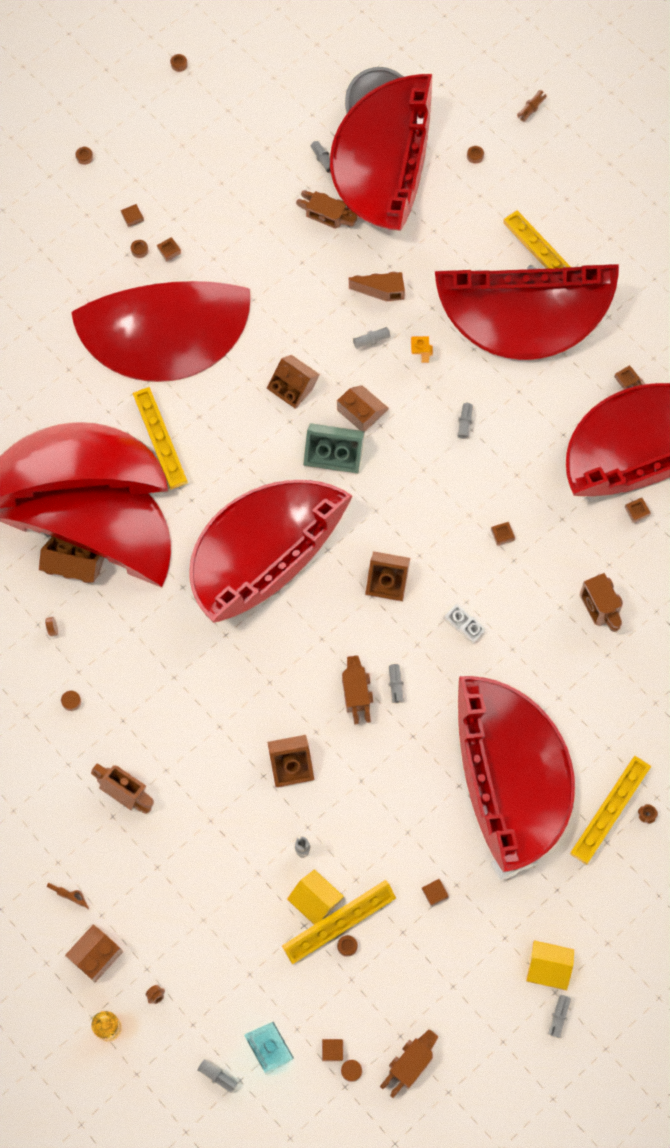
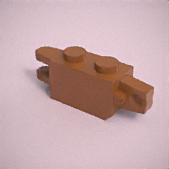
(326, 209)
(356, 689)
(123, 788)
(412, 1062)

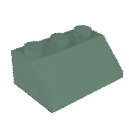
(333, 448)

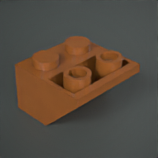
(292, 380)

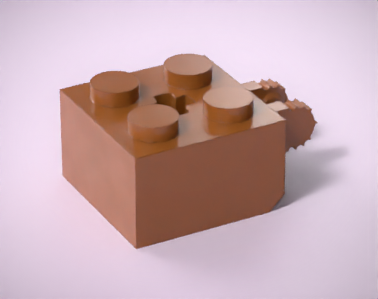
(602, 601)

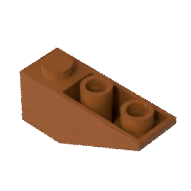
(380, 286)

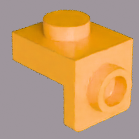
(421, 346)

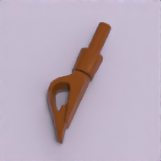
(69, 895)

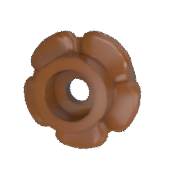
(651, 810)
(155, 994)

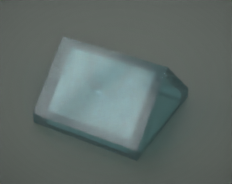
(269, 1047)

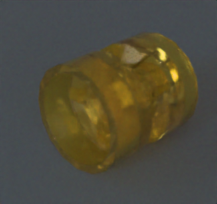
(106, 1026)

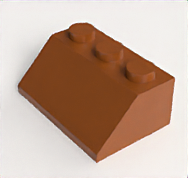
(69, 561)

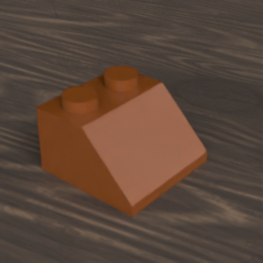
(360, 407)
(387, 576)
(290, 760)
(94, 953)

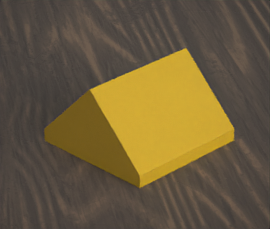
(314, 897)
(550, 965)

